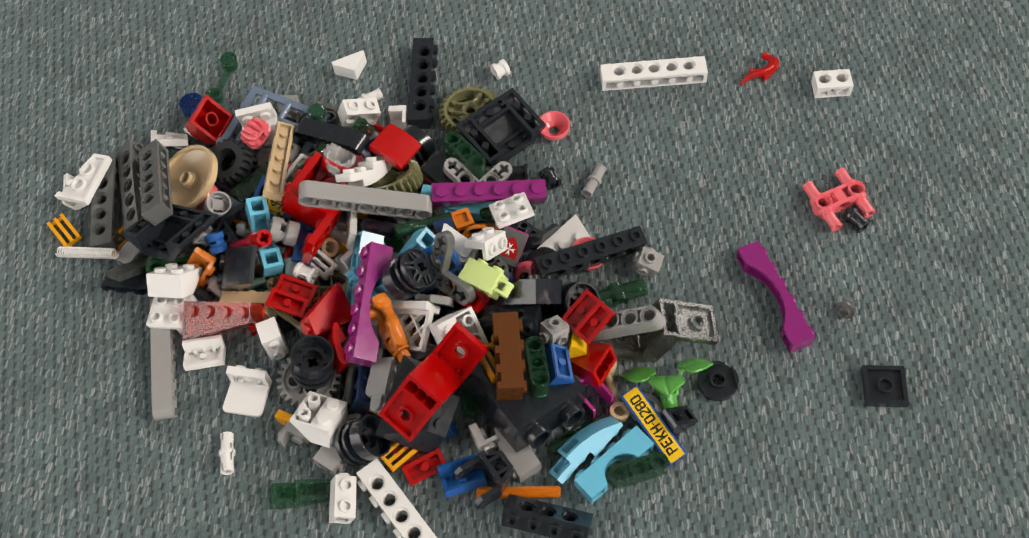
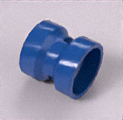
(216, 242)

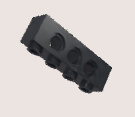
(545, 518)

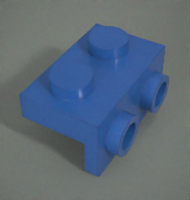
(451, 485)

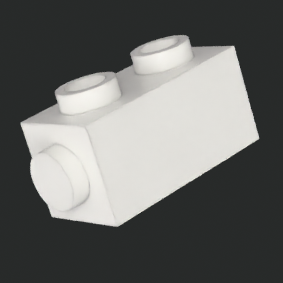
(342, 499)

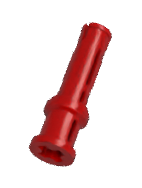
(261, 238)

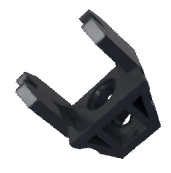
(229, 226)
(535, 237)
(497, 469)

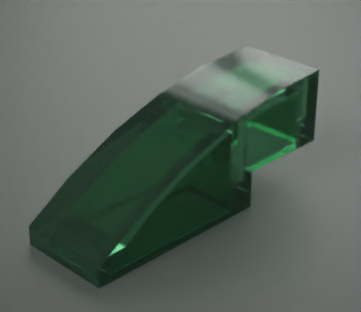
(299, 493)

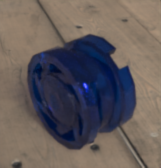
(189, 103)

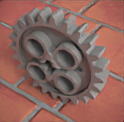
(292, 393)

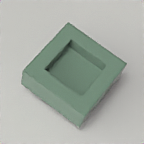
(259, 284)

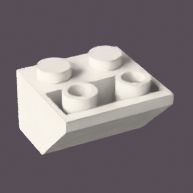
(173, 280)
(466, 318)
(320, 418)

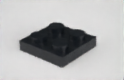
(884, 386)

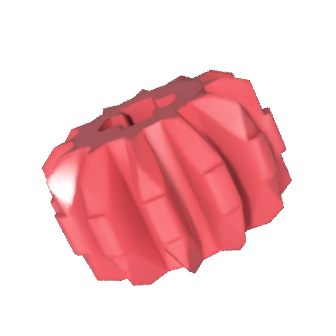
(255, 133)

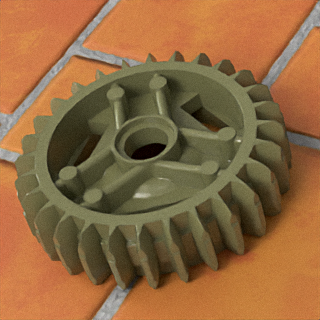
(454, 109)
(401, 180)

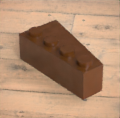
(508, 357)

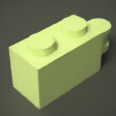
(486, 279)

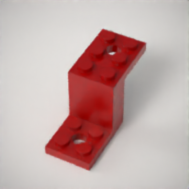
(319, 219)
(433, 381)

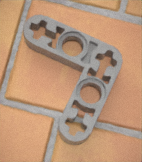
(465, 172)

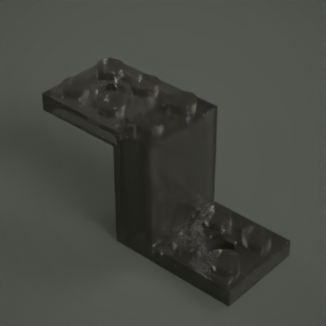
(678, 327)

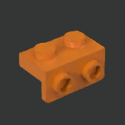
(203, 259)

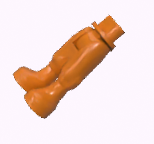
(389, 326)

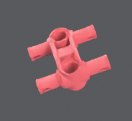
(838, 198)

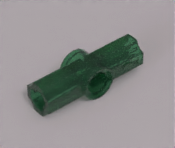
(621, 293)

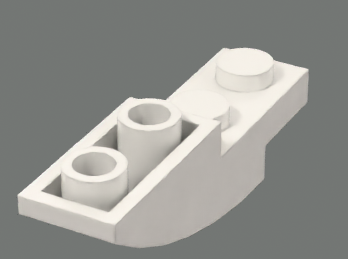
(366, 173)

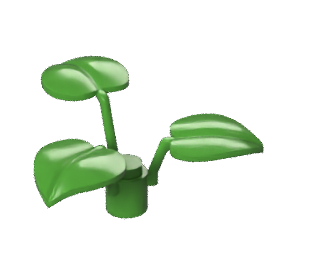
(666, 386)

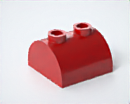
(208, 121)

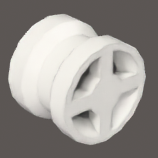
(500, 69)

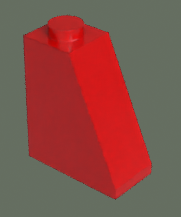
(327, 310)
(595, 364)

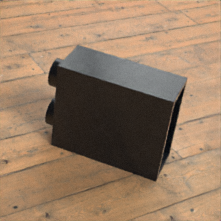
(529, 419)

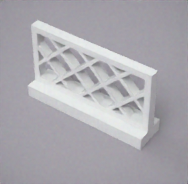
(416, 311)

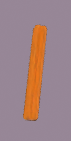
(526, 491)

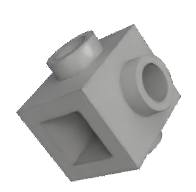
(647, 261)
(554, 331)

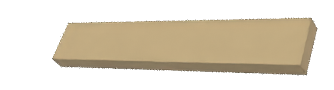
(278, 161)

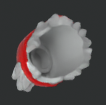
(336, 159)

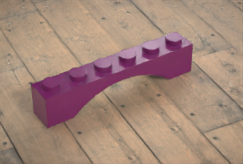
(487, 191)
(795, 330)
(362, 342)

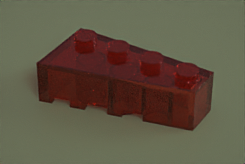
(214, 318)

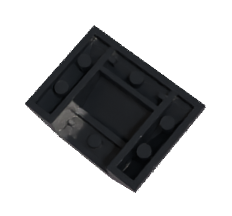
(502, 127)
(171, 235)
(434, 430)

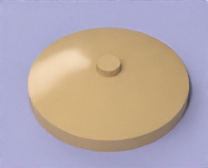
(192, 175)

